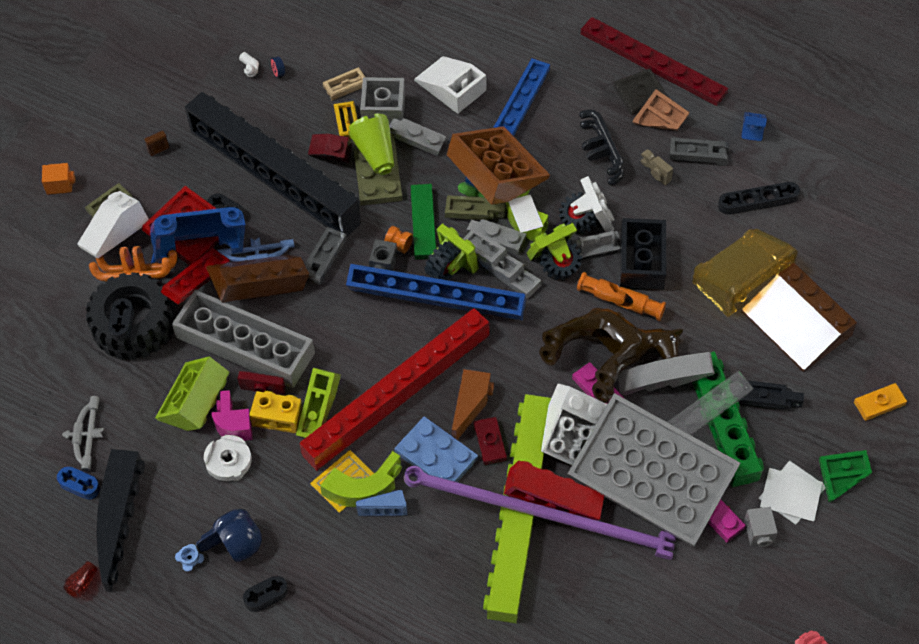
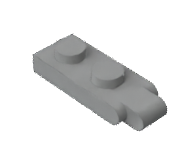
(417, 135)
(505, 236)

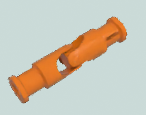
(613, 293)

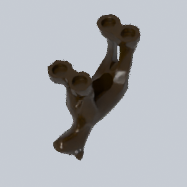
(619, 338)

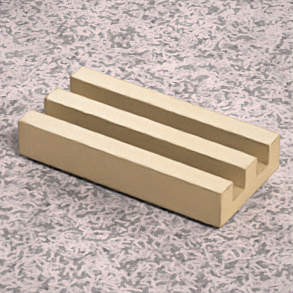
(347, 86)

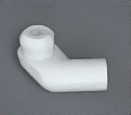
(251, 64)

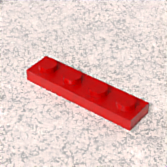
(192, 277)

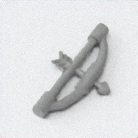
(78, 432)

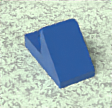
(753, 126)

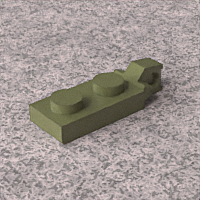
(472, 208)

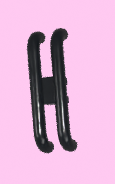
(602, 144)

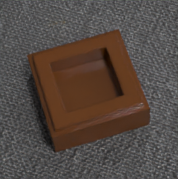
(156, 143)

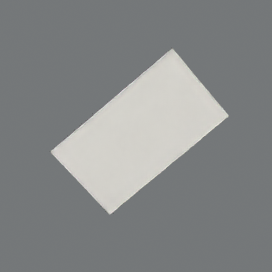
(525, 213)

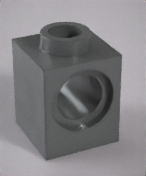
(383, 250)

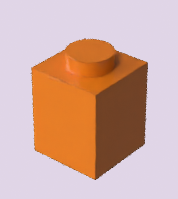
(57, 178)

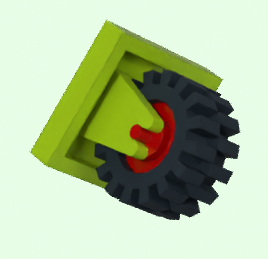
(556, 251)
(451, 255)

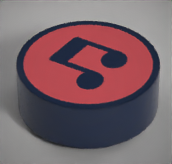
(277, 67)

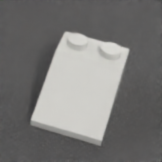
(112, 224)

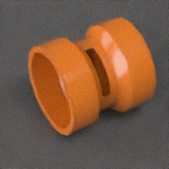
(403, 239)

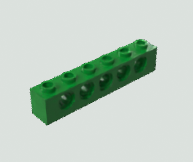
(749, 469)

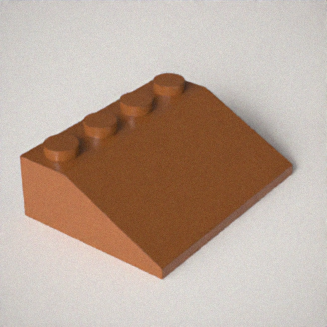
(495, 163)

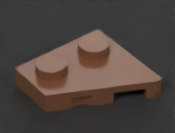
(661, 113)

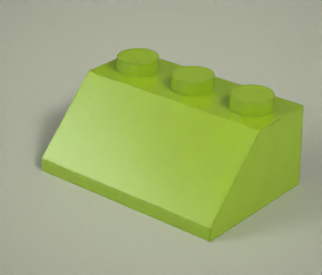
(193, 394)

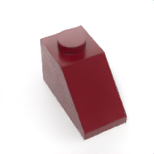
(331, 147)

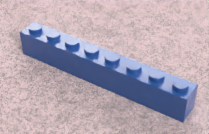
(436, 291)

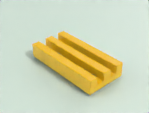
(344, 106)

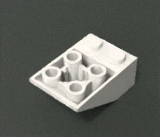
(453, 82)
(569, 422)

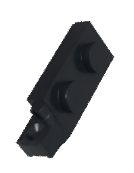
(772, 396)

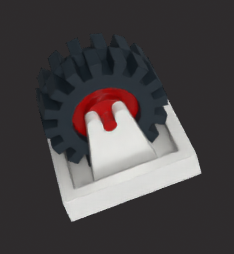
(587, 209)

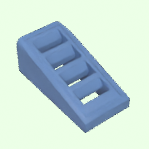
(383, 505)

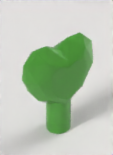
(469, 190)

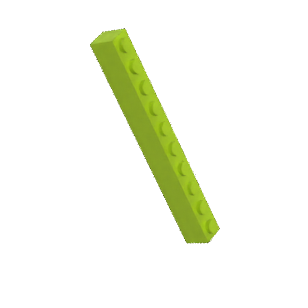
(516, 528)

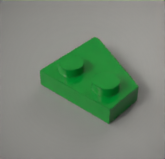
(843, 472)

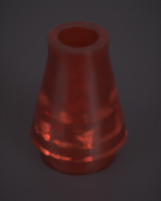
(80, 580)

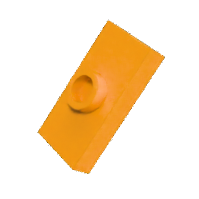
(880, 401)

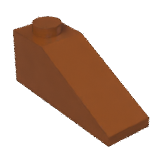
(471, 400)

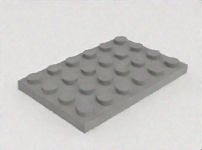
(653, 469)

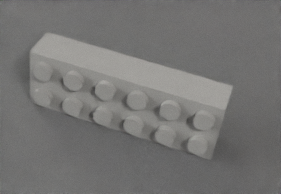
(243, 338)

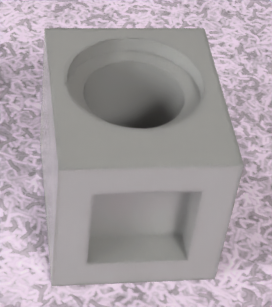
(760, 526)

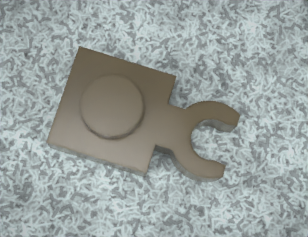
(659, 168)

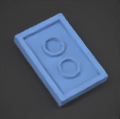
(435, 451)

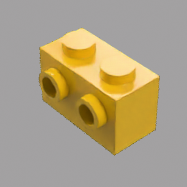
(276, 411)

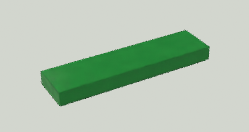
(423, 220)

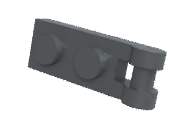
(699, 150)
(325, 254)

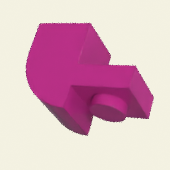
(231, 421)

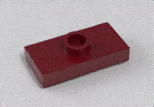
(261, 383)
(490, 441)

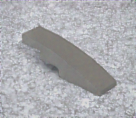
(503, 266)
(666, 372)

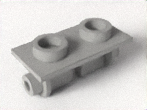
(598, 244)

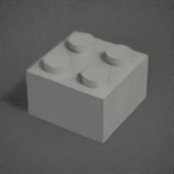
(383, 97)

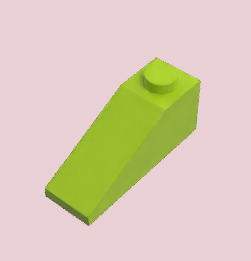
(318, 401)

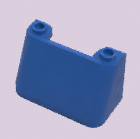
(224, 223)

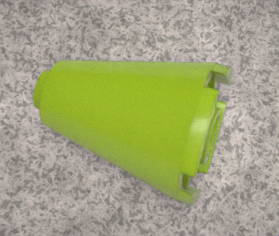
(374, 142)

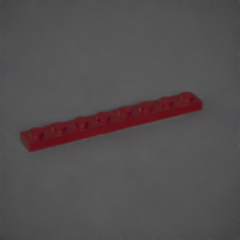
(651, 59)

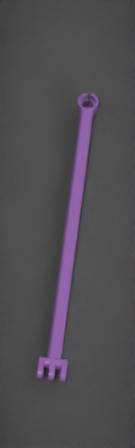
(658, 543)

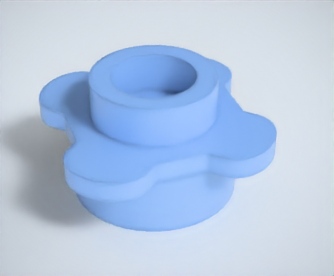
(189, 550)

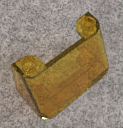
(742, 268)

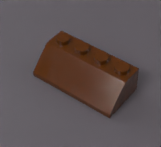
(258, 277)

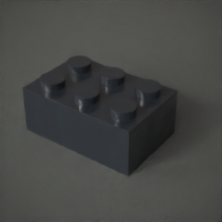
(643, 253)

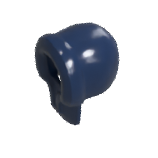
(237, 533)

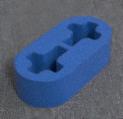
(77, 487)

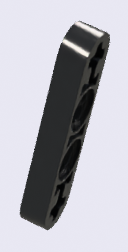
(759, 200)

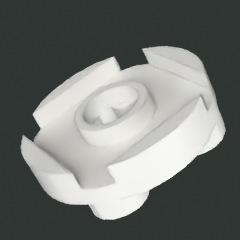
(221, 448)

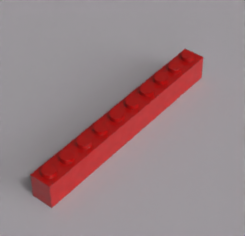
(394, 389)

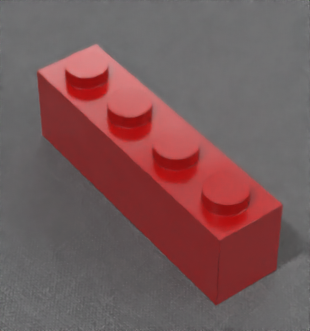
(552, 491)

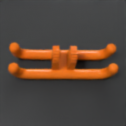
(155, 270)

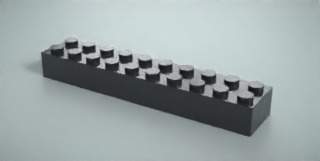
(273, 164)

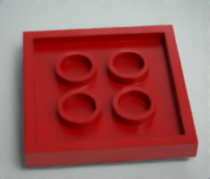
(183, 202)

